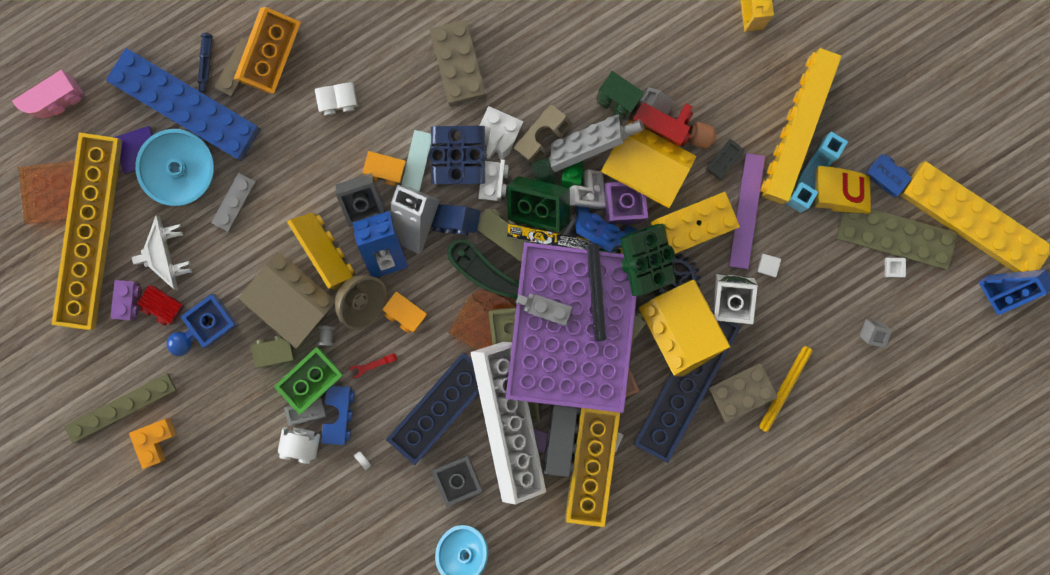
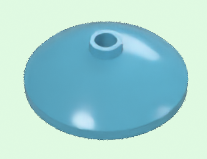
(453, 551)

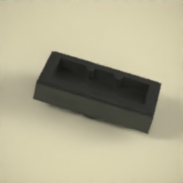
(725, 159)

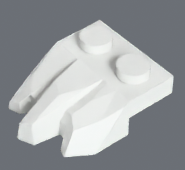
(500, 132)

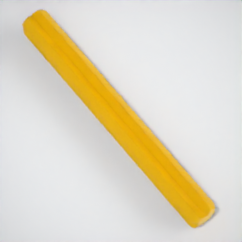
(785, 388)

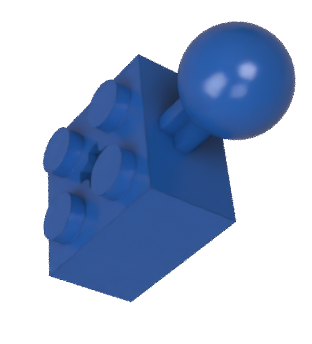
(196, 320)

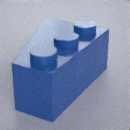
(1014, 289)

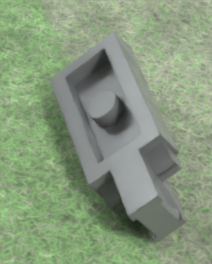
(545, 308)

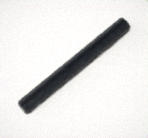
(596, 292)

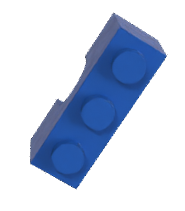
(338, 432)

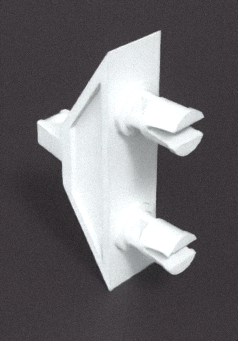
(157, 254)

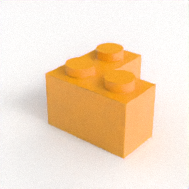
(147, 441)

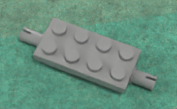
(591, 141)

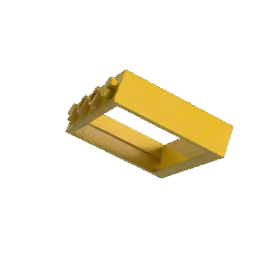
(753, 13)

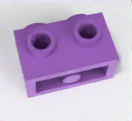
(125, 300)

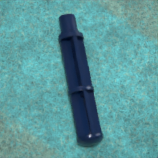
(204, 63)

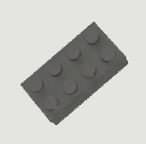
(559, 440)

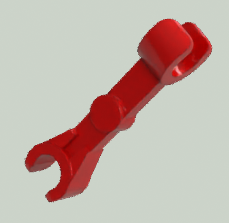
(374, 364)

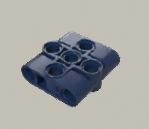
(469, 135)

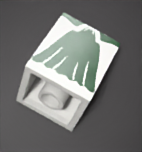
(735, 298)

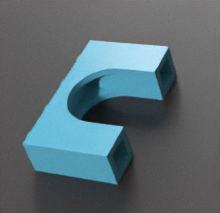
(826, 152)

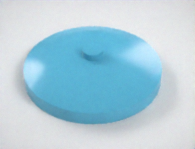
(174, 167)

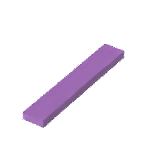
(747, 211)

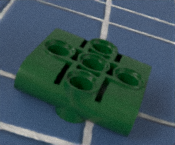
(648, 259)

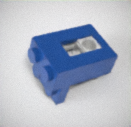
(379, 245)

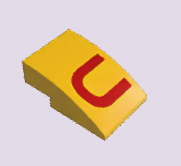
(842, 190)

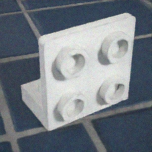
(494, 178)

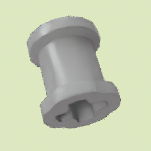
(326, 335)

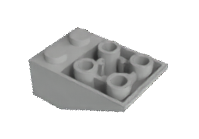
(412, 216)

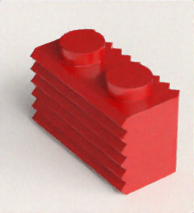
(161, 305)

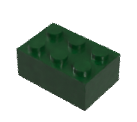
(619, 95)
(538, 203)

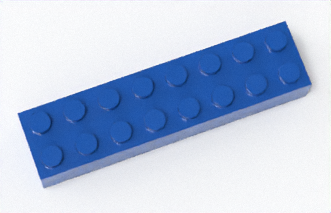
(183, 104)

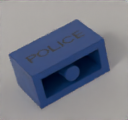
(888, 175)

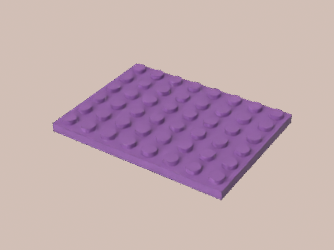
(565, 362)

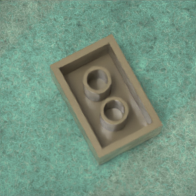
(742, 392)

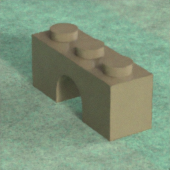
(550, 122)

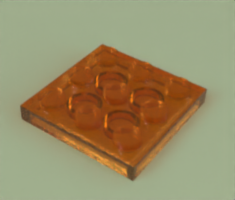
(45, 191)

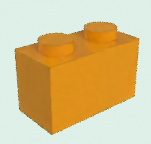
(385, 168)
(404, 312)

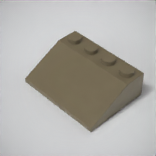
(287, 300)

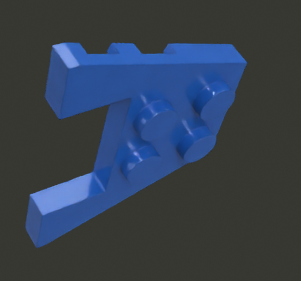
(598, 231)

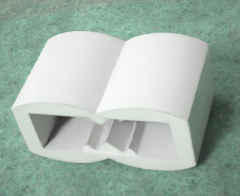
(336, 98)

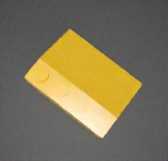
(650, 166)
(321, 249)
(684, 328)

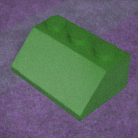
(308, 380)

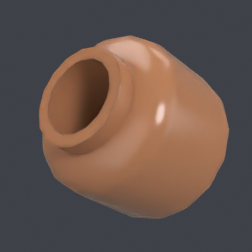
(702, 135)

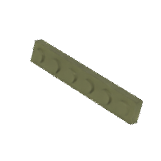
(120, 408)

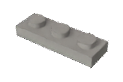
(233, 202)

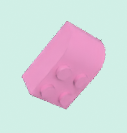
(50, 96)

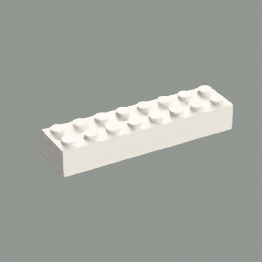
(507, 427)

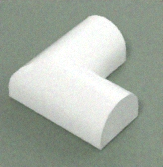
(592, 193)

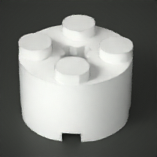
(298, 444)

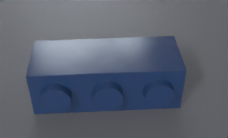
(454, 219)

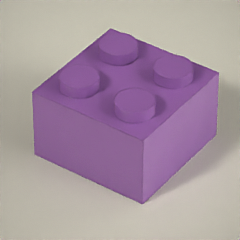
(624, 204)

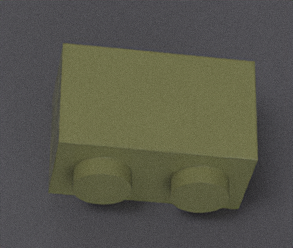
(272, 352)

